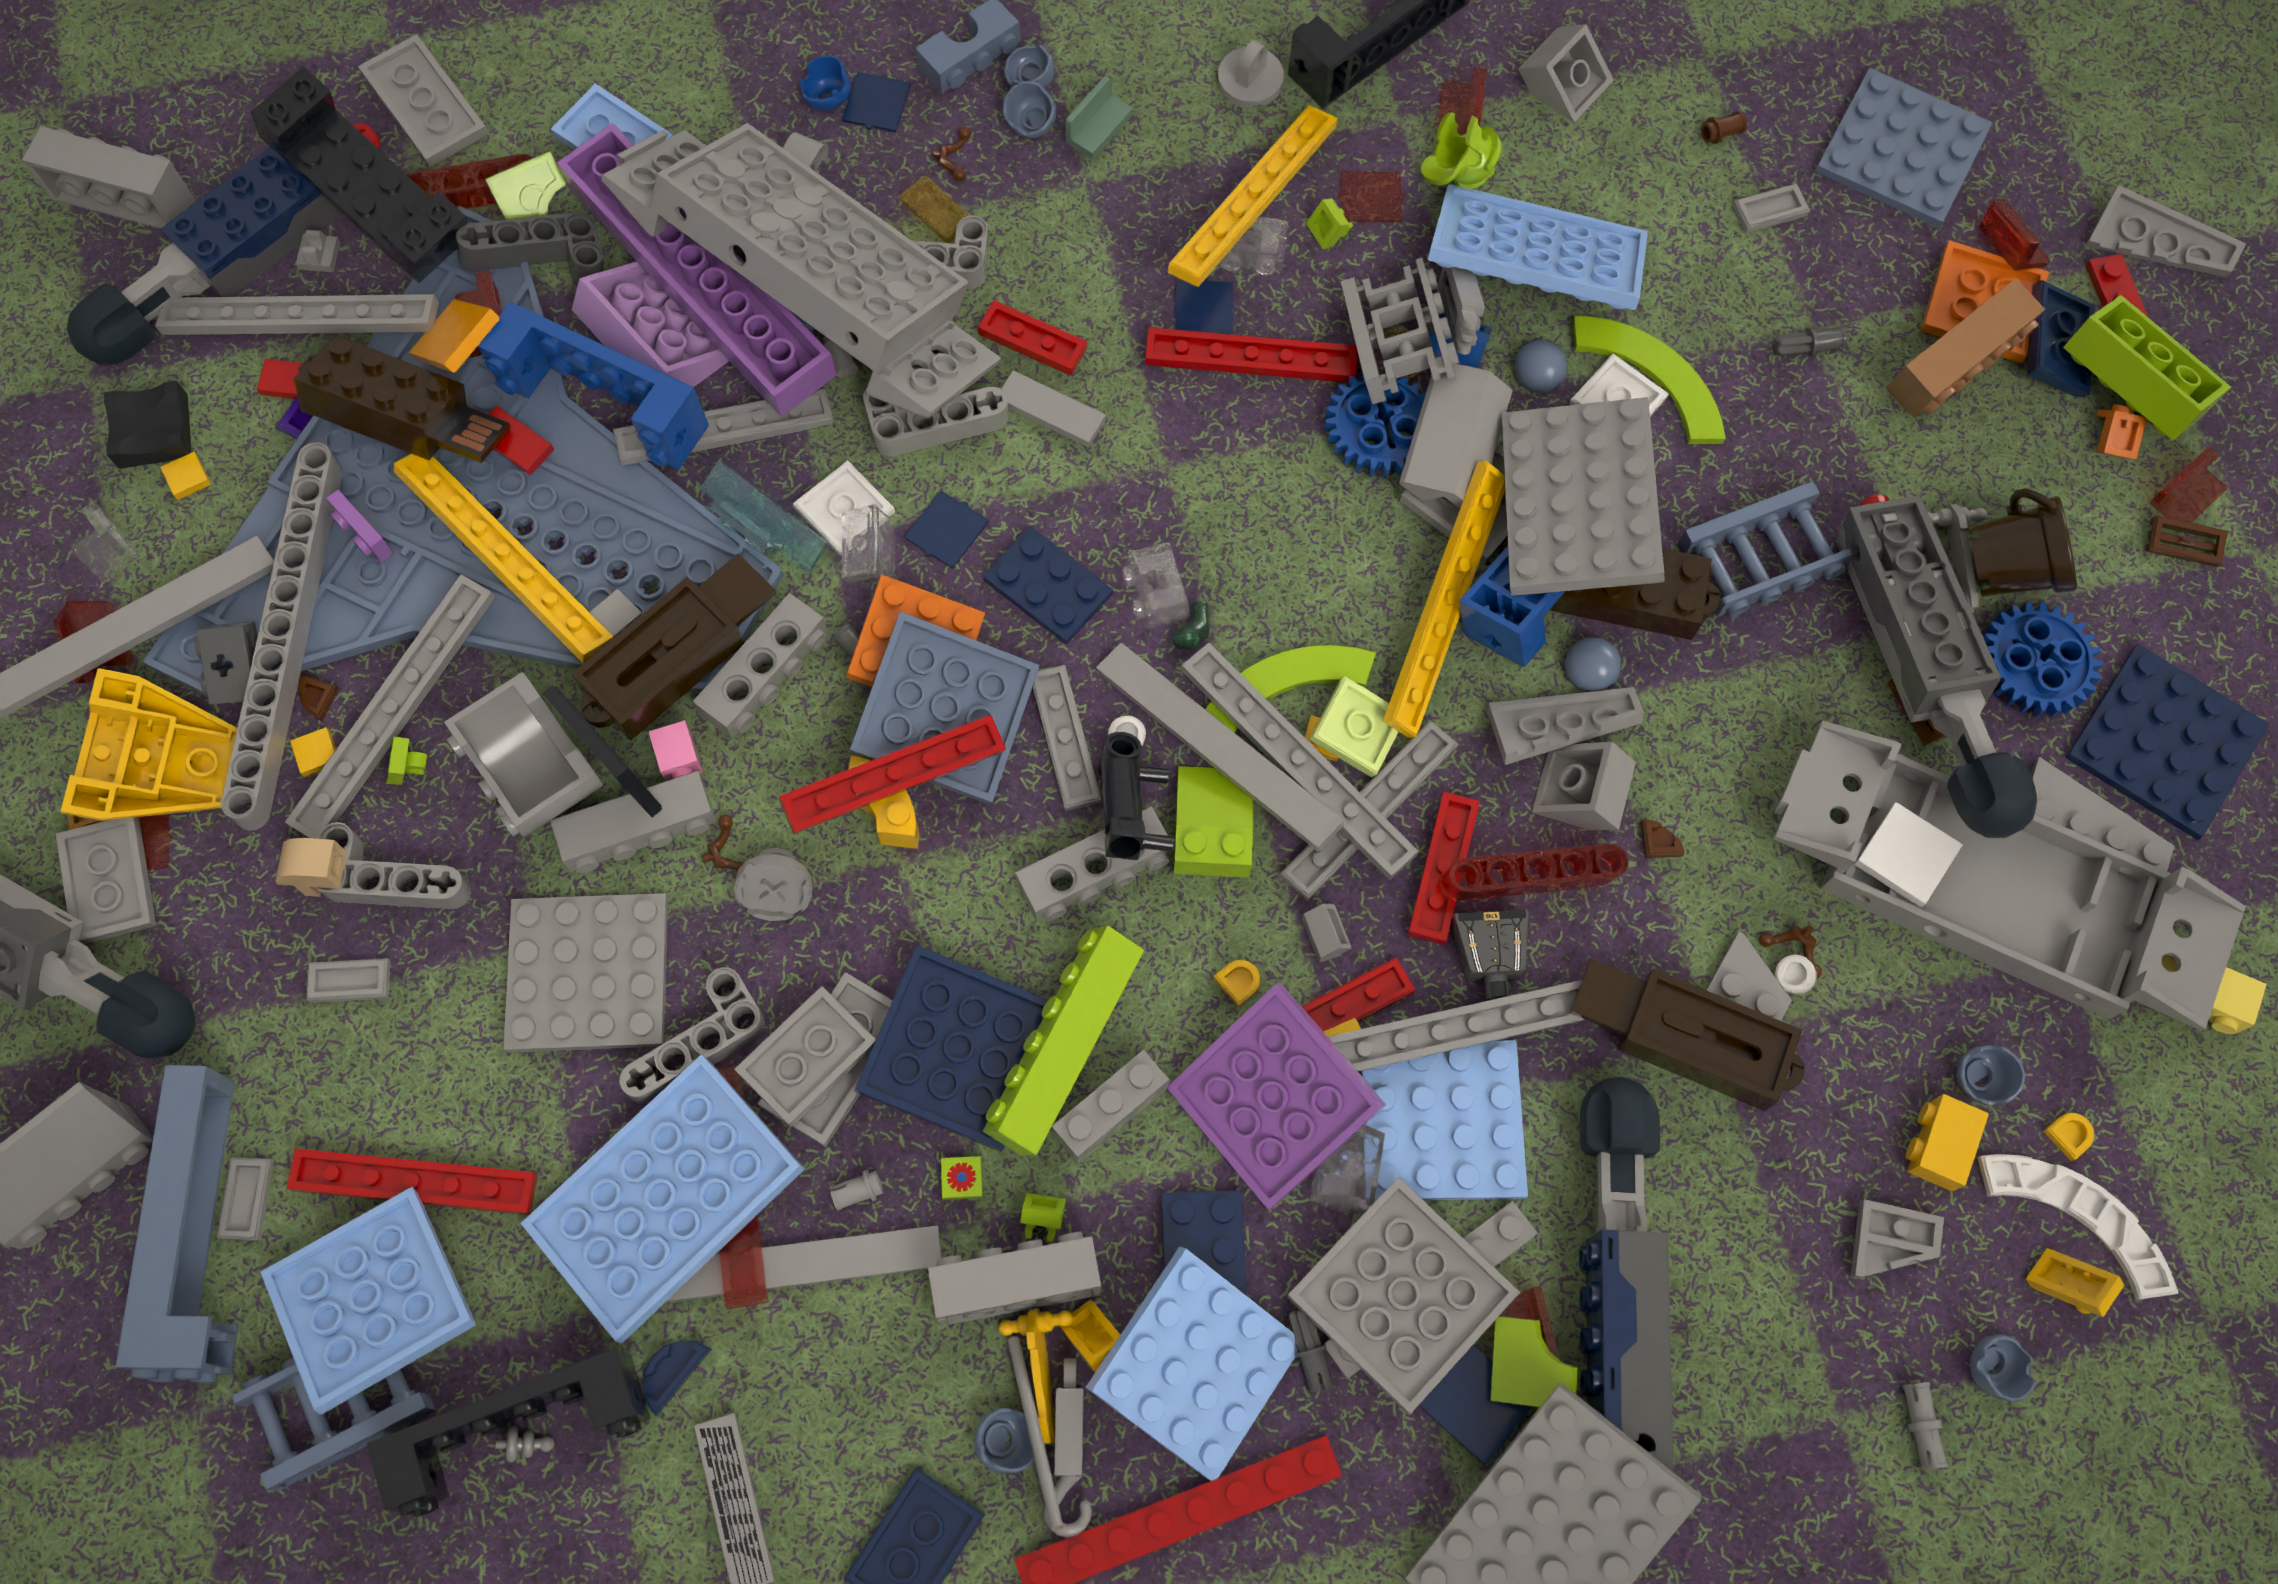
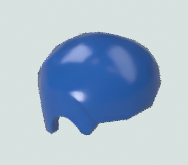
(825, 76)

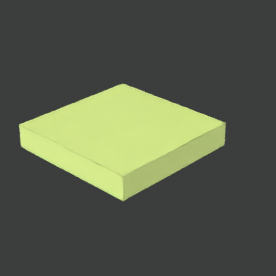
(1355, 727)

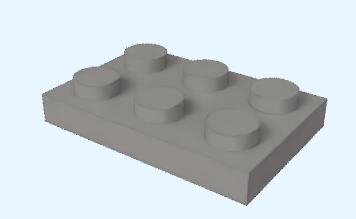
(106, 878)
(806, 1056)

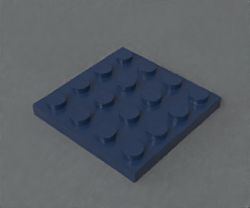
(2167, 741)
(949, 1044)

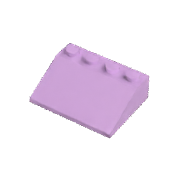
(644, 323)

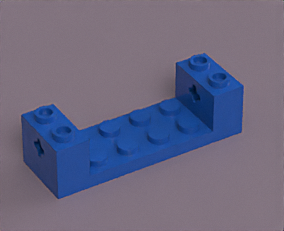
(527, 345)
(1487, 617)

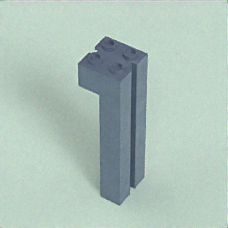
(161, 1320)

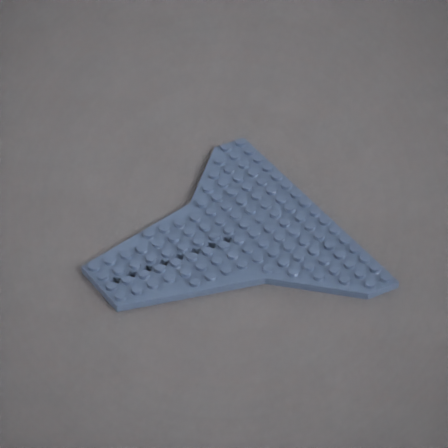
(578, 493)

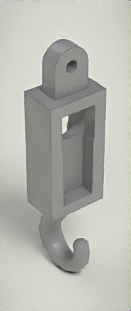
(1069, 1446)

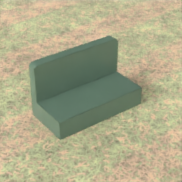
(1096, 119)

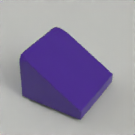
(293, 420)

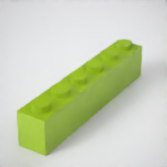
(1062, 1041)

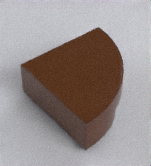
(316, 696)
(1659, 841)

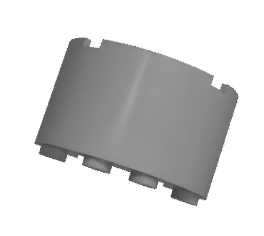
(522, 756)

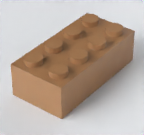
(1967, 350)

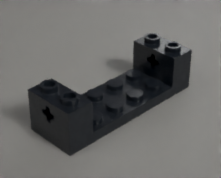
(1330, 66)
(357, 175)
(408, 1460)

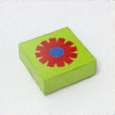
(961, 1178)

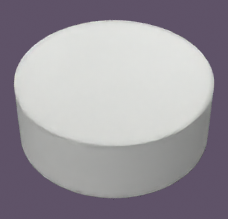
(1129, 725)
(1796, 974)

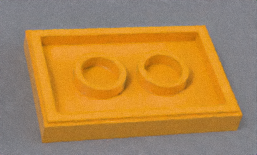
(454, 335)

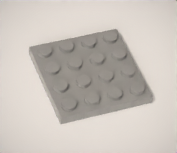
(586, 973)
(1403, 1295)

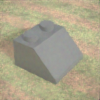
(1567, 71)
(1585, 785)

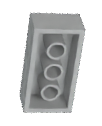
(107, 177)
(1014, 1280)

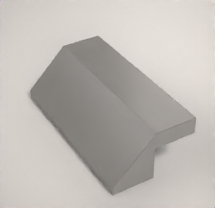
(1454, 432)

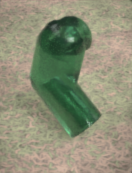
(1196, 630)

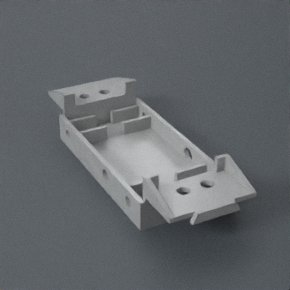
(812, 255)
(2027, 903)

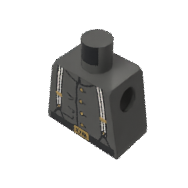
(1491, 947)

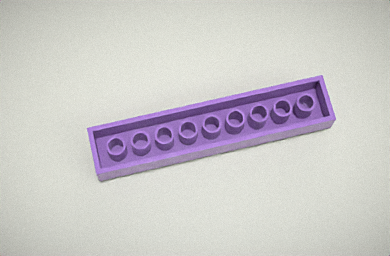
(733, 313)

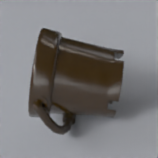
(2025, 548)

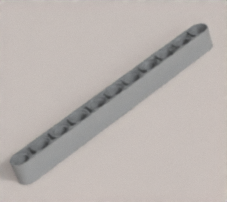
(288, 648)

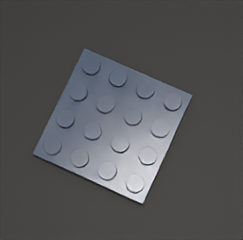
(1904, 147)
(938, 683)

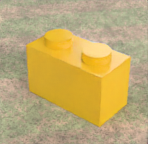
(1946, 1142)

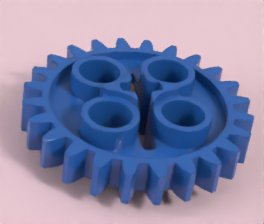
(1352, 430)
(2054, 637)

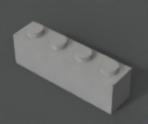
(623, 826)

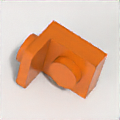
(2121, 432)

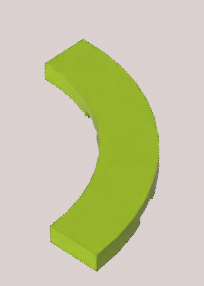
(1660, 364)
(1303, 666)

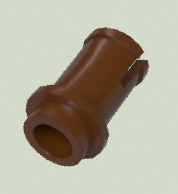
(1717, 128)

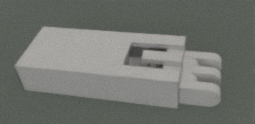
(1461, 306)

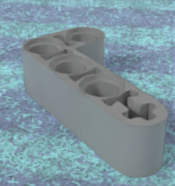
(965, 251)
(943, 428)
(392, 878)
(690, 1041)

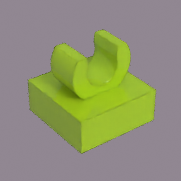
(1328, 223)
(404, 762)
(1042, 1211)

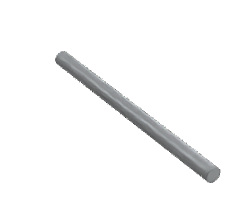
(1035, 1434)

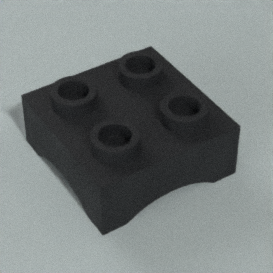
(147, 425)

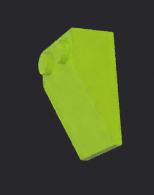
(1212, 825)

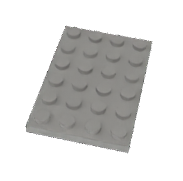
(1581, 497)
(1561, 1507)

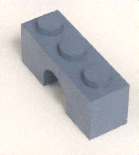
(950, 62)

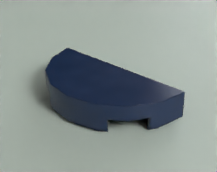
(669, 1371)

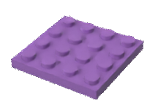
(1275, 1096)

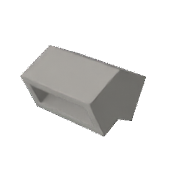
(1326, 932)

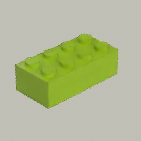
(2146, 367)

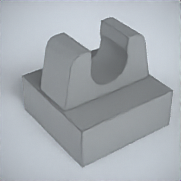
(317, 251)

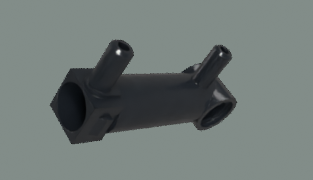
(1122, 798)

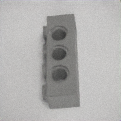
(739, 674)
(1071, 863)

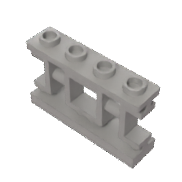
(1393, 306)

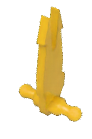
(1034, 1327)

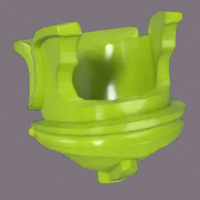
(1464, 158)

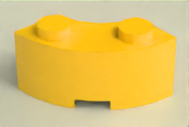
(893, 817)

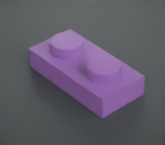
(366, 536)

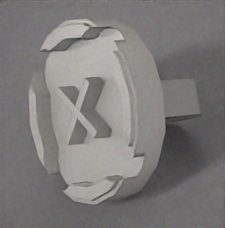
(1250, 76)
(773, 885)

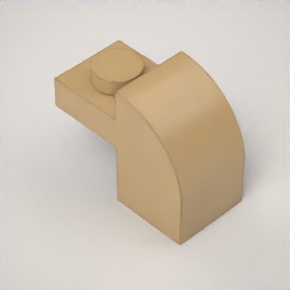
(311, 864)

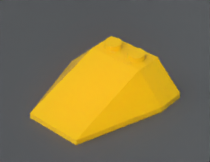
(147, 753)

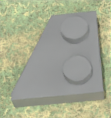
(1748, 980)
(1893, 1238)

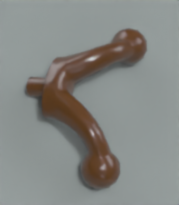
(958, 173)
(725, 822)
(1803, 935)

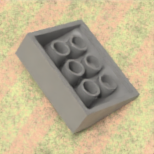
(63, 1159)

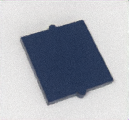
(876, 101)
(1205, 307)
(946, 529)

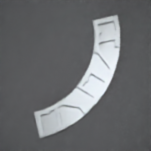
(2090, 1205)

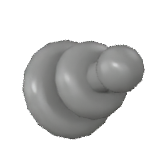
(525, 1444)

